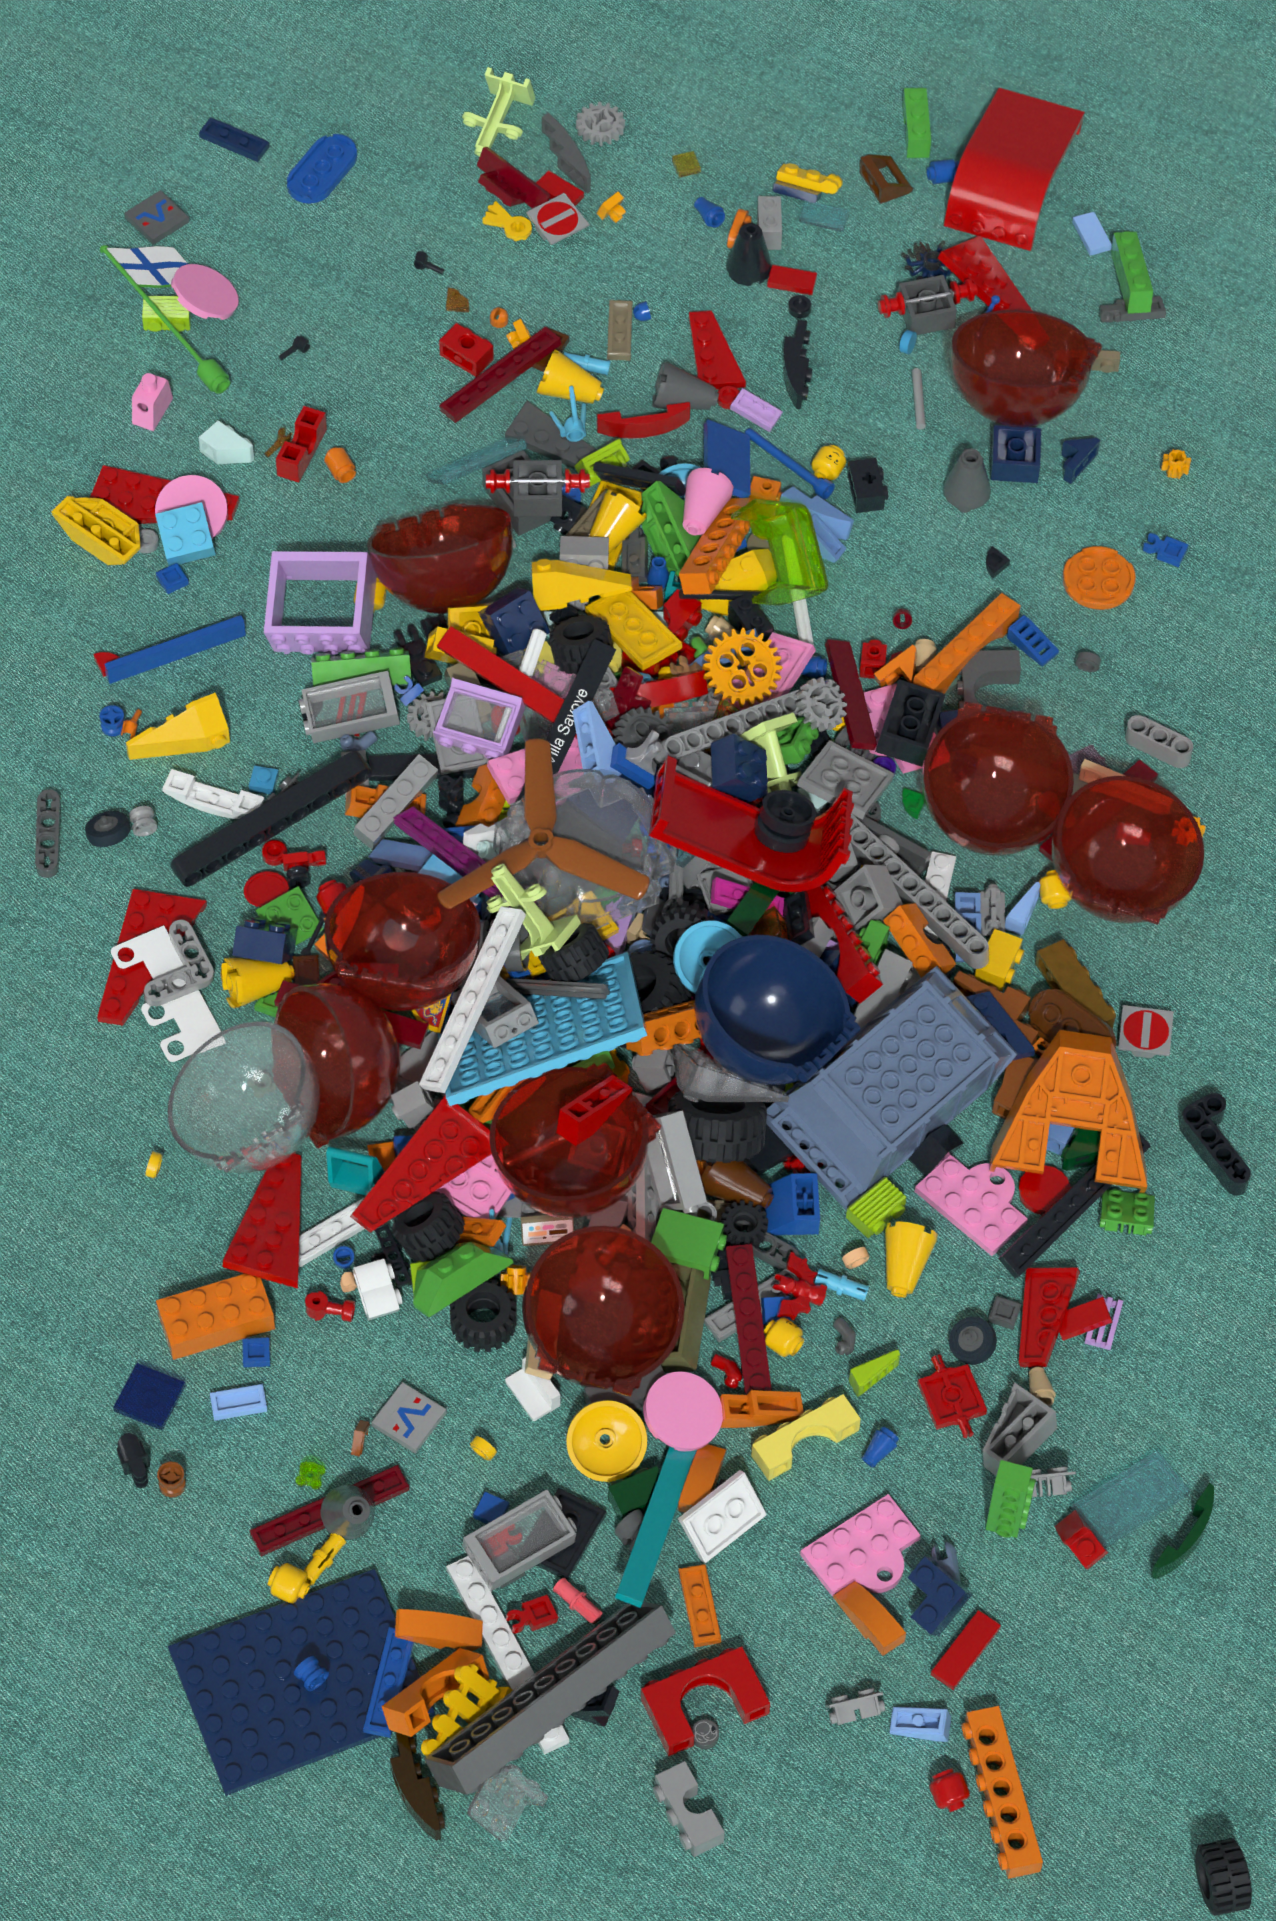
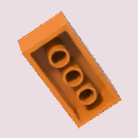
(215, 1315)

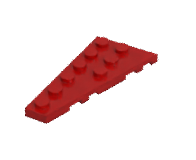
(976, 261)
(144, 913)

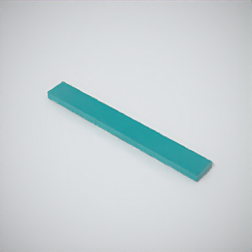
(654, 1527)

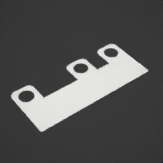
(189, 1011)

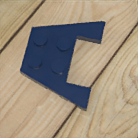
(1000, 1020)

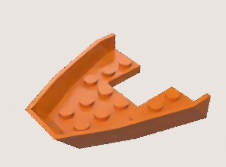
(1080, 1087)

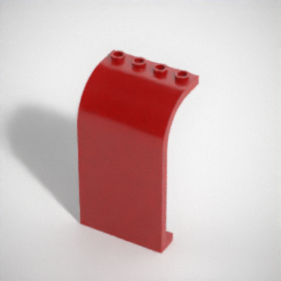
(1010, 167)
(724, 833)

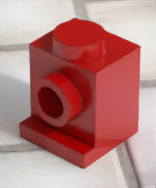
(872, 656)

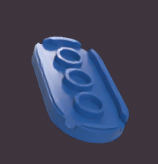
(321, 168)

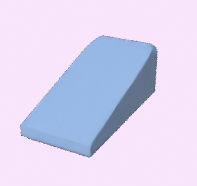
(1020, 915)
(921, 1723)

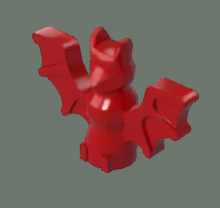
(803, 1289)

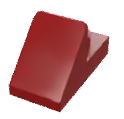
(1081, 1539)

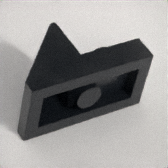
(599, 1707)

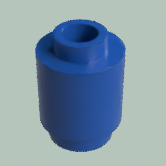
(942, 171)

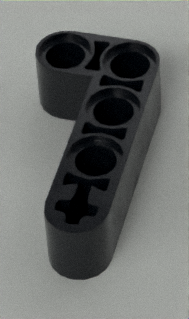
(1233, 1173)

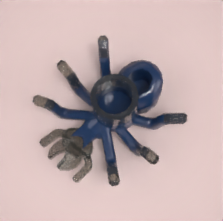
(927, 259)

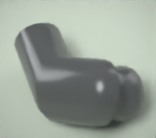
(847, 1342)

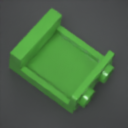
(690, 1240)

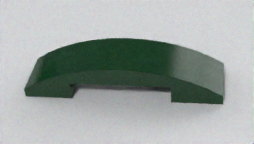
(751, 908)
(1173, 1558)

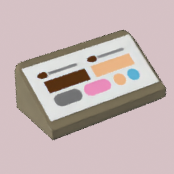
(544, 1229)

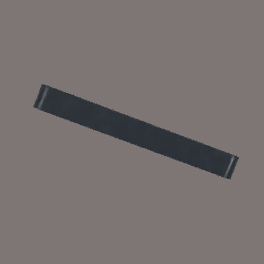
(271, 818)

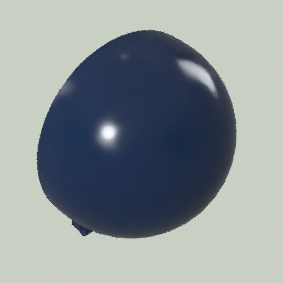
(771, 1010)

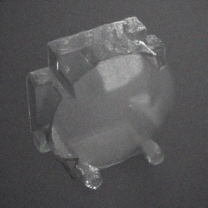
(606, 817)

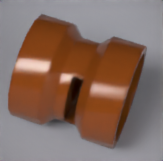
(167, 1475)

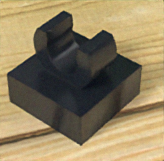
(429, 625)

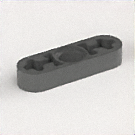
(784, 1248)

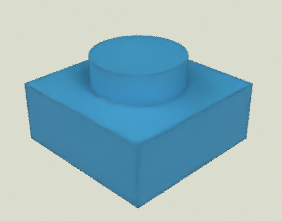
(263, 780)

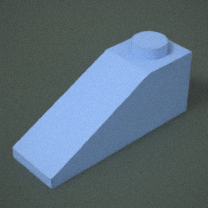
(593, 739)

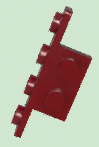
(508, 182)
(626, 695)

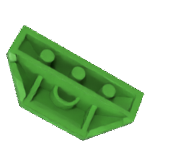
(665, 526)
(455, 1275)

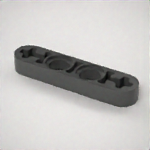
(48, 833)

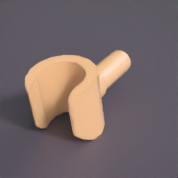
(348, 1282)

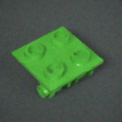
(293, 909)
(1127, 1209)

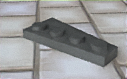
(545, 438)

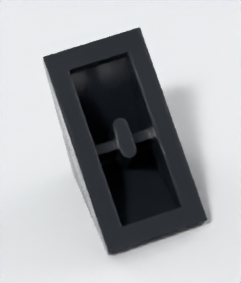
(935, 1150)

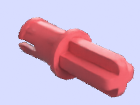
(577, 1600)

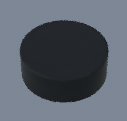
(799, 306)

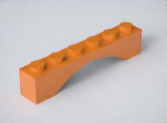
(986, 627)

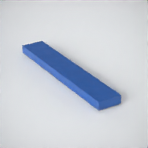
(175, 649)

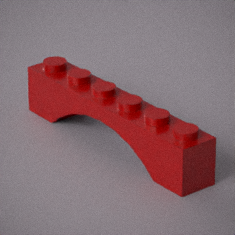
(855, 971)

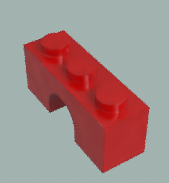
(296, 456)

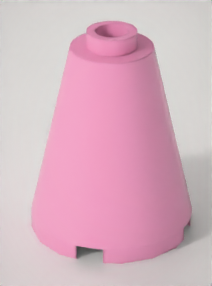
(704, 499)

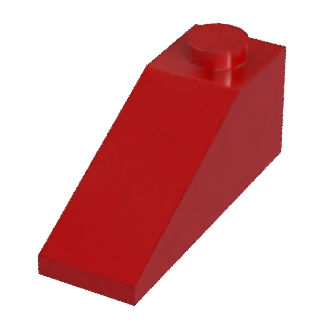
(590, 1110)

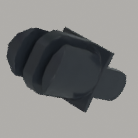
(133, 1458)

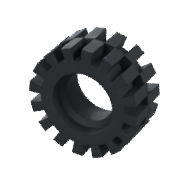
(747, 1213)

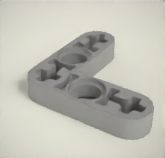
(188, 973)

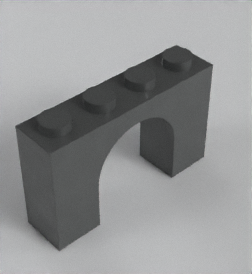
(988, 669)

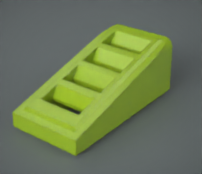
(869, 1373)

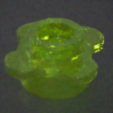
(310, 1468)

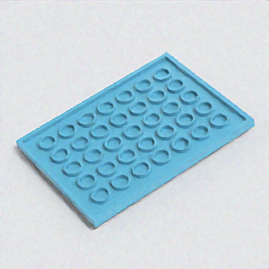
(566, 1033)

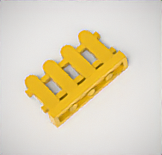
(462, 1706)

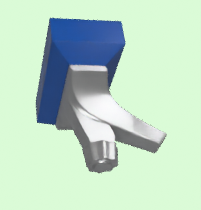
(639, 761)

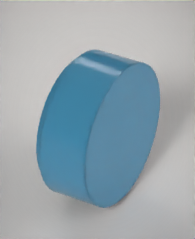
(908, 342)

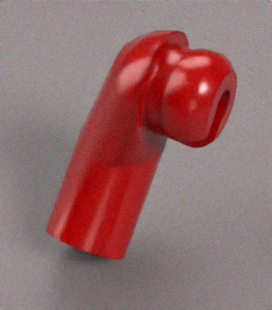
(730, 1368)

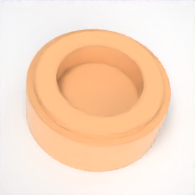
(855, 1258)

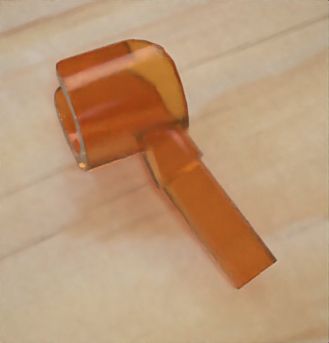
(280, 441)

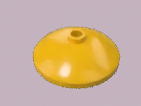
(616, 1457)

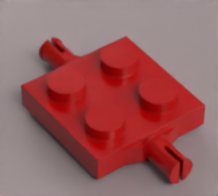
(952, 1396)

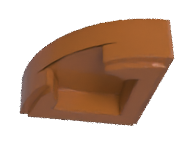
(359, 1436)

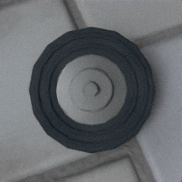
(107, 828)
(972, 1340)

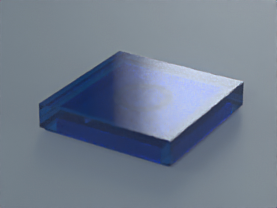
(149, 1396)

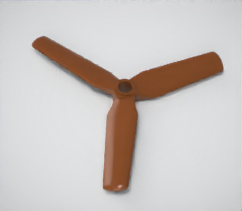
(562, 852)

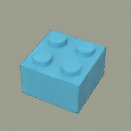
(185, 534)

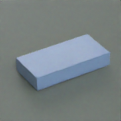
(1091, 233)
(238, 1402)

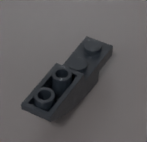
(796, 365)

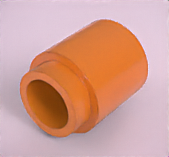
(340, 465)

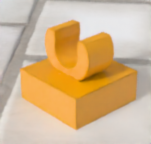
(612, 208)
(519, 336)

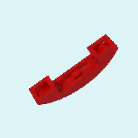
(643, 426)
(673, 689)

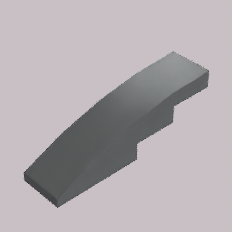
(569, 157)

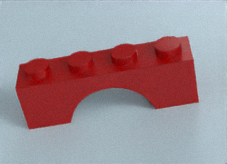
(680, 618)

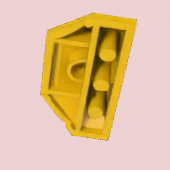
(99, 528)
(746, 572)

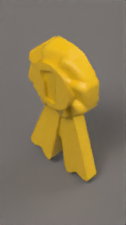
(515, 227)

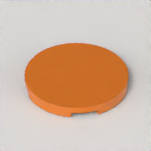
(1098, 578)

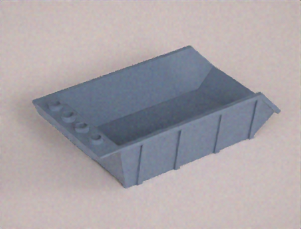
(891, 1087)

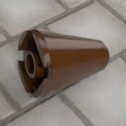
(736, 1183)

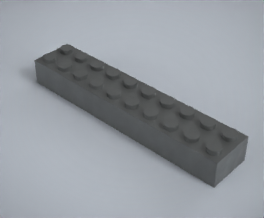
(549, 1697)

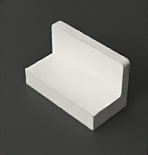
(534, 1393)

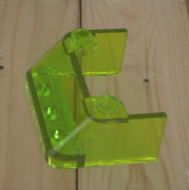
(792, 547)

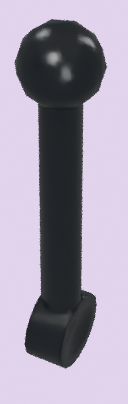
(304, 952)

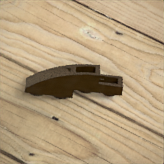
(414, 1790)

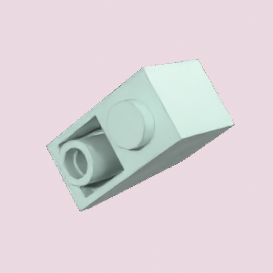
(225, 446)

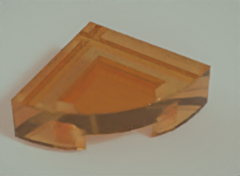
(456, 301)

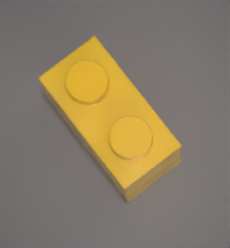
(1003, 954)

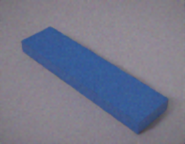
(388, 1682)

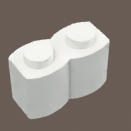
(376, 1289)

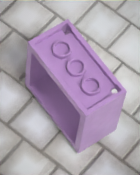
(320, 567)

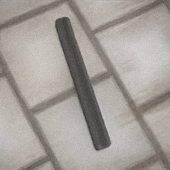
(559, 988)

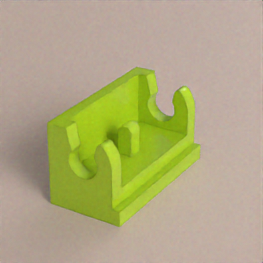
(611, 454)

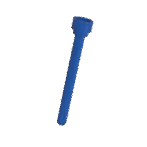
(822, 487)

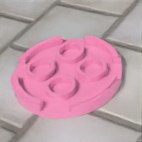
(204, 291)
(193, 490)
(683, 1411)

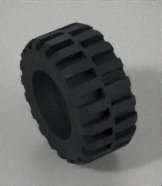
(657, 976)
(723, 1129)

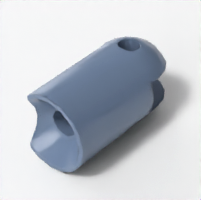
(949, 1564)

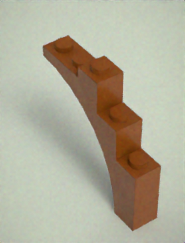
(1016, 1006)

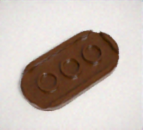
(1058, 1010)

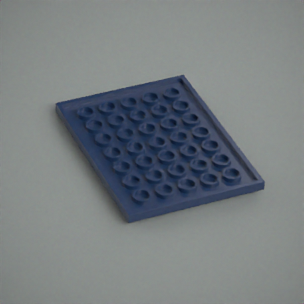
(253, 1707)

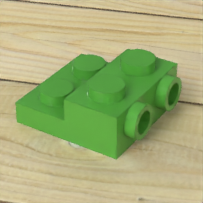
(796, 741)
(875, 939)

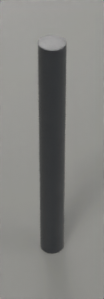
(719, 594)

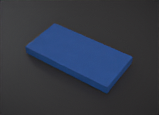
(728, 453)

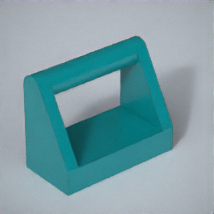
(352, 1176)

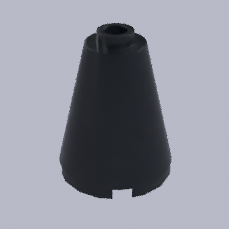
(749, 257)

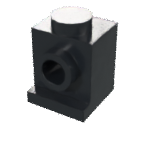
(575, 512)

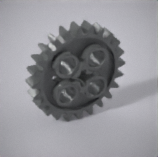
(636, 726)

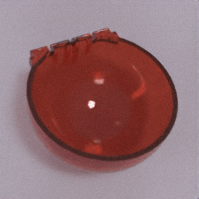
(1021, 366)
(443, 558)
(996, 779)
(1127, 850)
(399, 941)
(351, 1052)
(551, 1171)
(603, 1308)

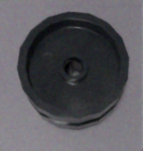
(785, 821)

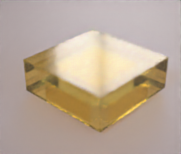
(686, 164)

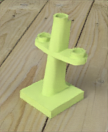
(506, 91)
(766, 737)
(541, 931)

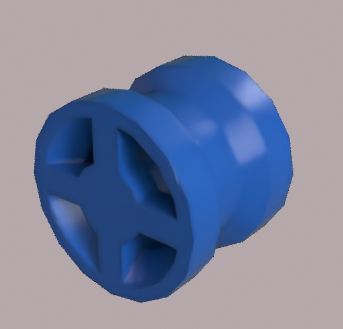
(108, 716)
(311, 1673)

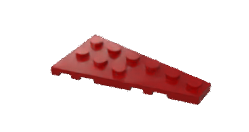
(137, 493)
(436, 1154)
(269, 1231)

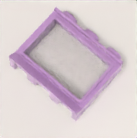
(479, 720)

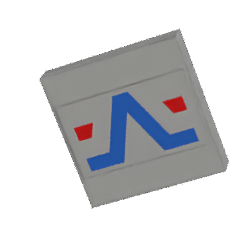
(409, 1417)

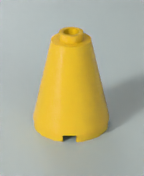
(562, 374)
(616, 519)
(252, 979)
(906, 1255)

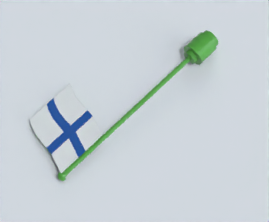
(155, 269)

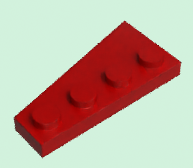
(712, 353)
(1044, 1308)

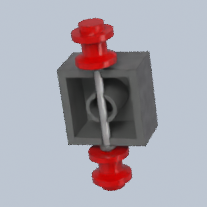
(928, 303)
(537, 486)

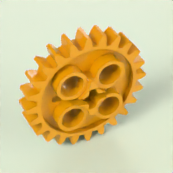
(762, 658)

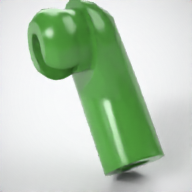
(697, 643)

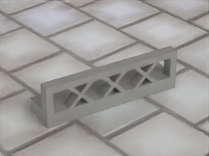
(643, 1206)

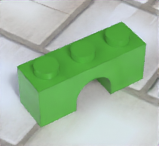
(917, 122)

